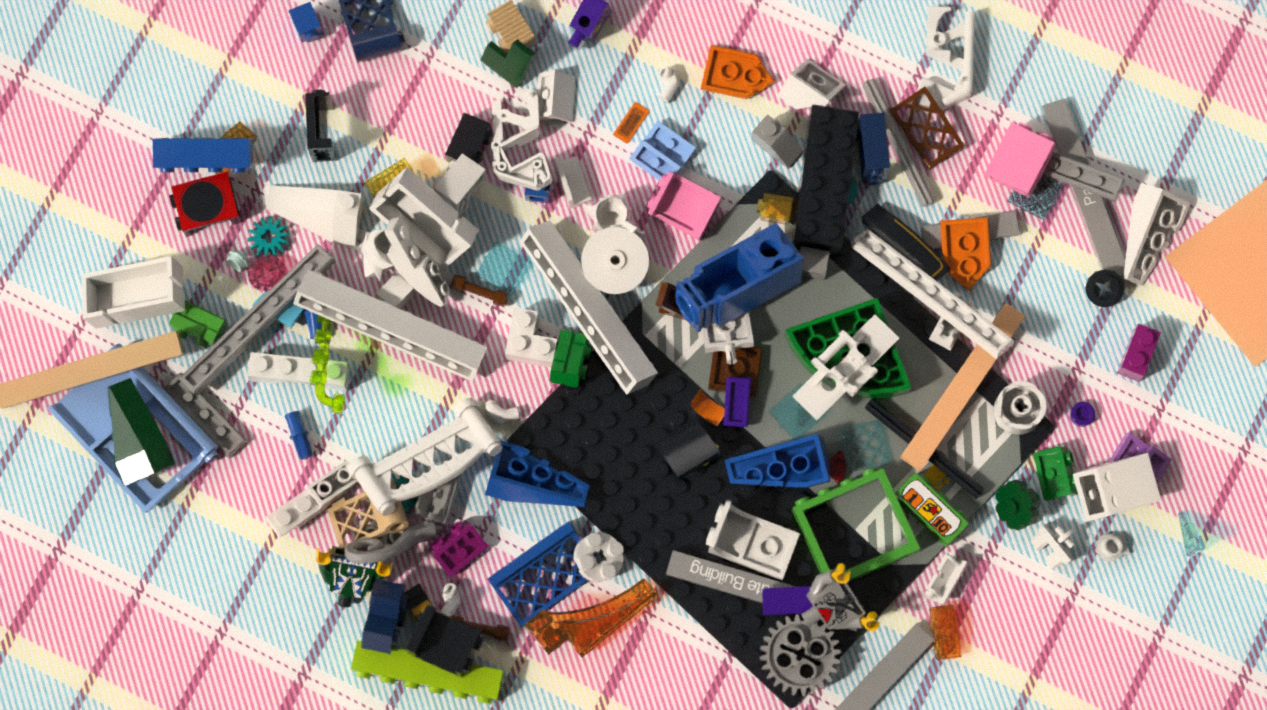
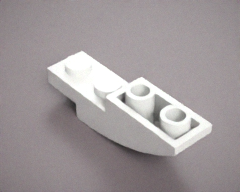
(415, 269)
(312, 501)

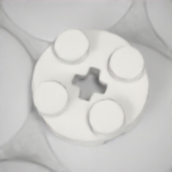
(586, 562)

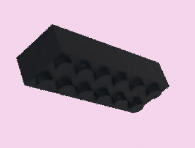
(825, 179)

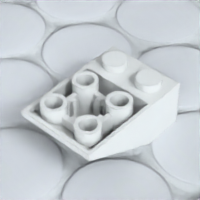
(1116, 486)

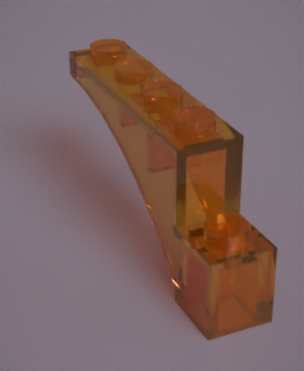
(590, 625)

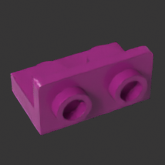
(457, 547)

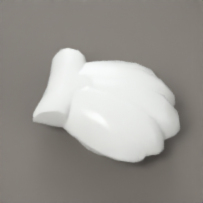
(1111, 547)

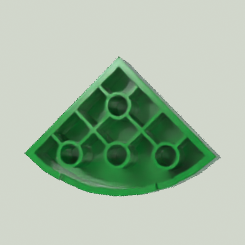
(815, 336)

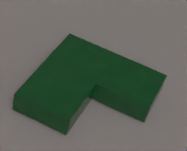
(510, 65)

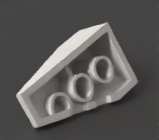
(1152, 222)

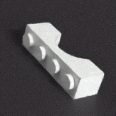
(281, 368)

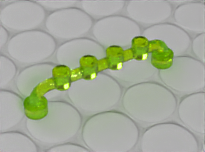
(321, 358)

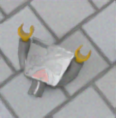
(836, 603)

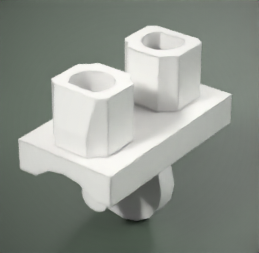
(1060, 554)

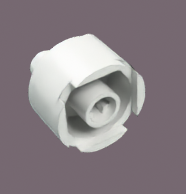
(1031, 401)

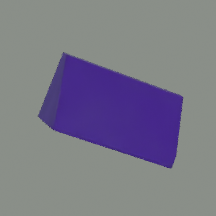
(785, 600)

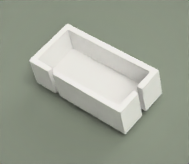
(429, 218)
(133, 292)

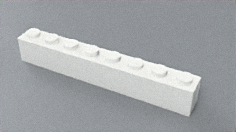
(588, 307)
(390, 325)

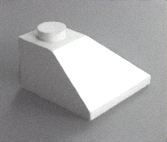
(809, 86)

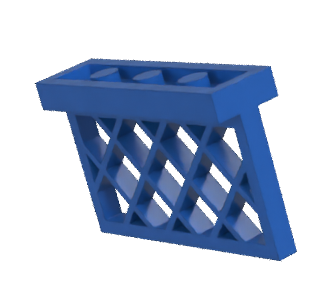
(526, 561)

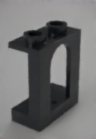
(319, 149)

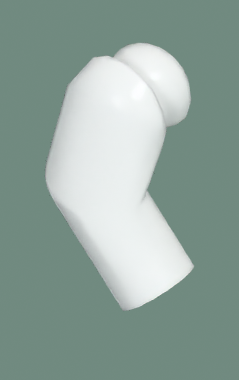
(670, 83)
(498, 414)
(451, 599)

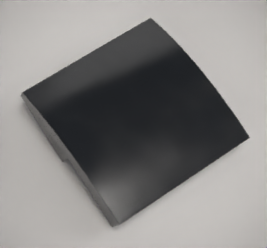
(687, 449)

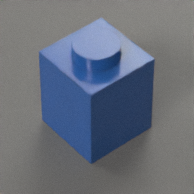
(306, 22)

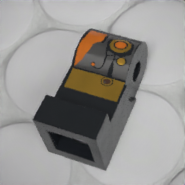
(417, 600)

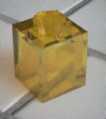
(775, 208)

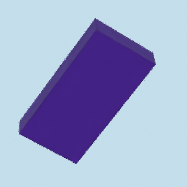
(737, 401)

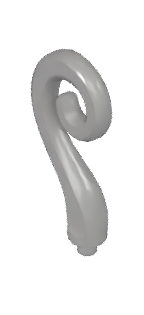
(376, 553)

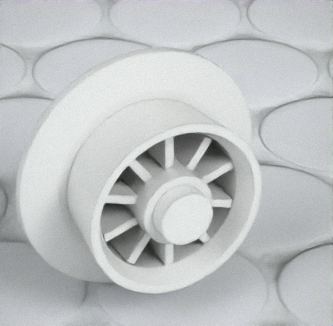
(615, 260)

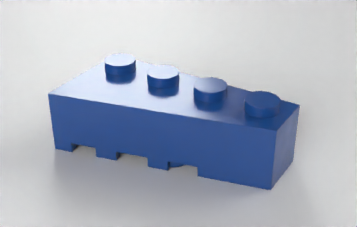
(203, 153)

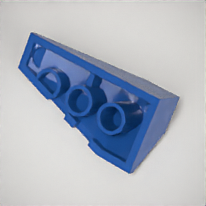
(789, 464)
(526, 479)

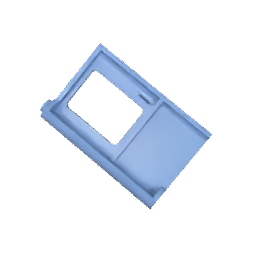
(88, 419)

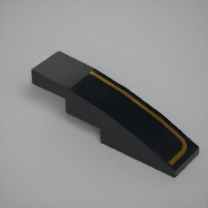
(905, 241)

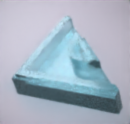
(1191, 539)

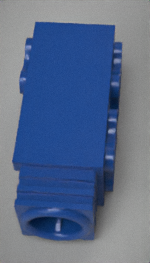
(739, 279)

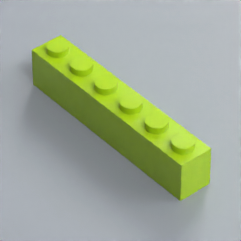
(480, 681)

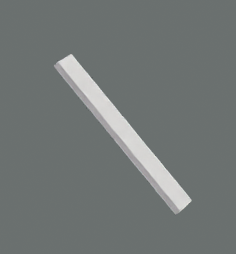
(932, 293)

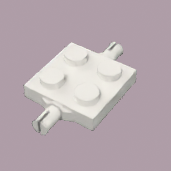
(729, 337)

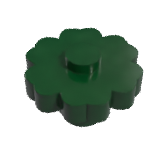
(1017, 504)

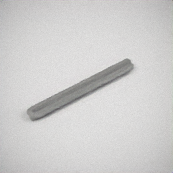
(899, 144)

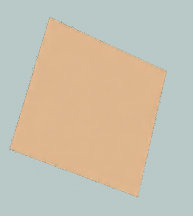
(1229, 271)

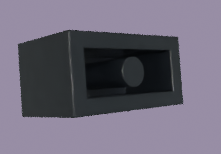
(469, 139)

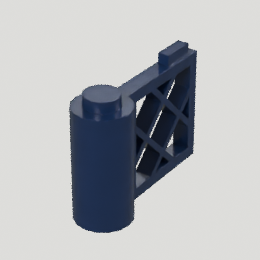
(376, 41)

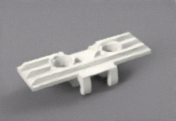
(851, 371)

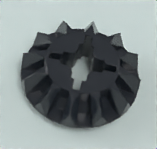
(1107, 298)

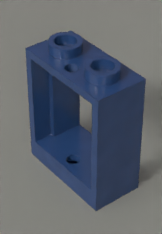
(873, 148)

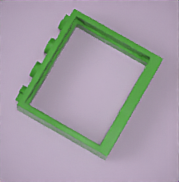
(847, 486)

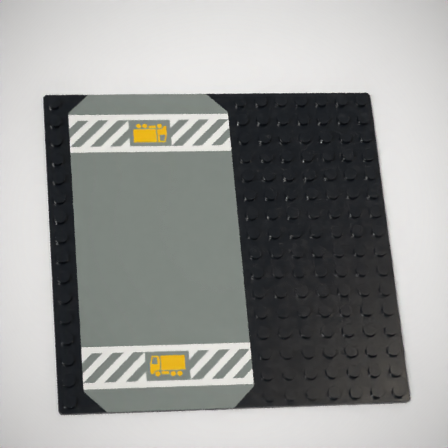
(643, 505)

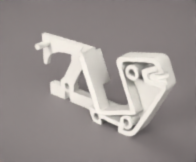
(935, 40)
(533, 172)

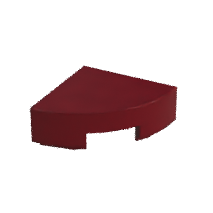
(837, 467)

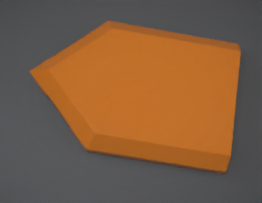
(734, 73)
(966, 249)

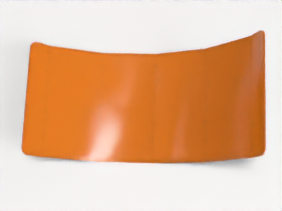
(707, 408)

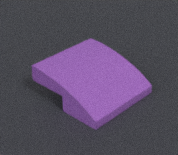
(1133, 446)

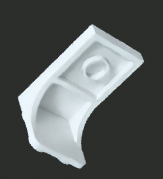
(751, 541)

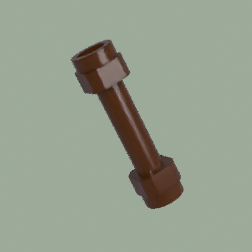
(498, 297)
(500, 632)

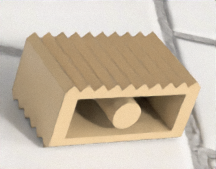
(509, 26)

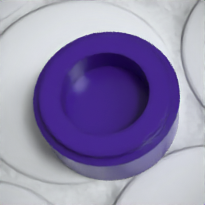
(1082, 414)

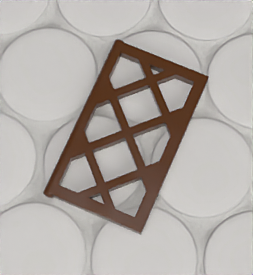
(934, 108)

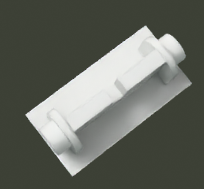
(944, 583)

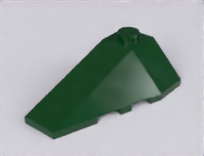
(136, 437)

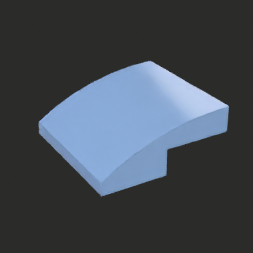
(662, 151)

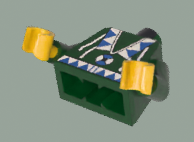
(347, 577)

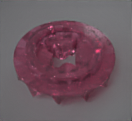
(256, 272)

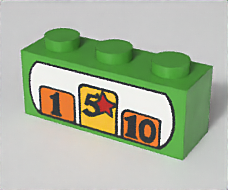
(931, 509)

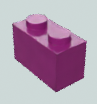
(1138, 352)

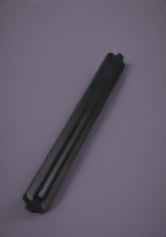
(937, 458)

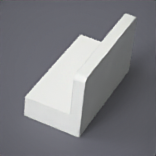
(556, 95)
(572, 181)

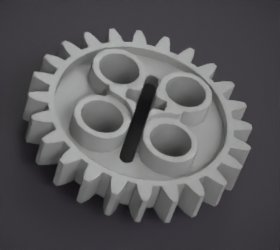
(790, 675)

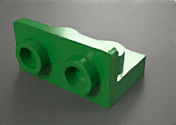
(1055, 472)

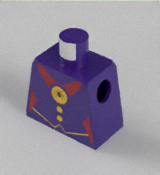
(593, 12)

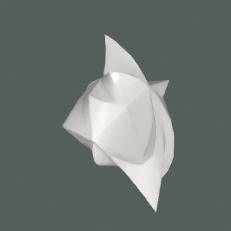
(613, 212)
(375, 254)

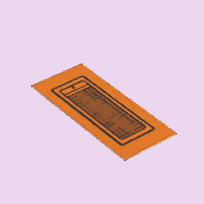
(631, 122)

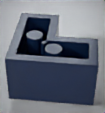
(384, 616)

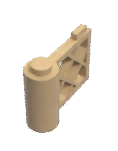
(391, 523)

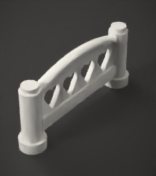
(468, 426)

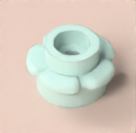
(237, 260)

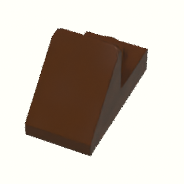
(667, 301)

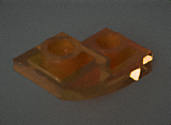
(945, 632)

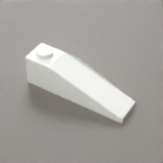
(320, 211)

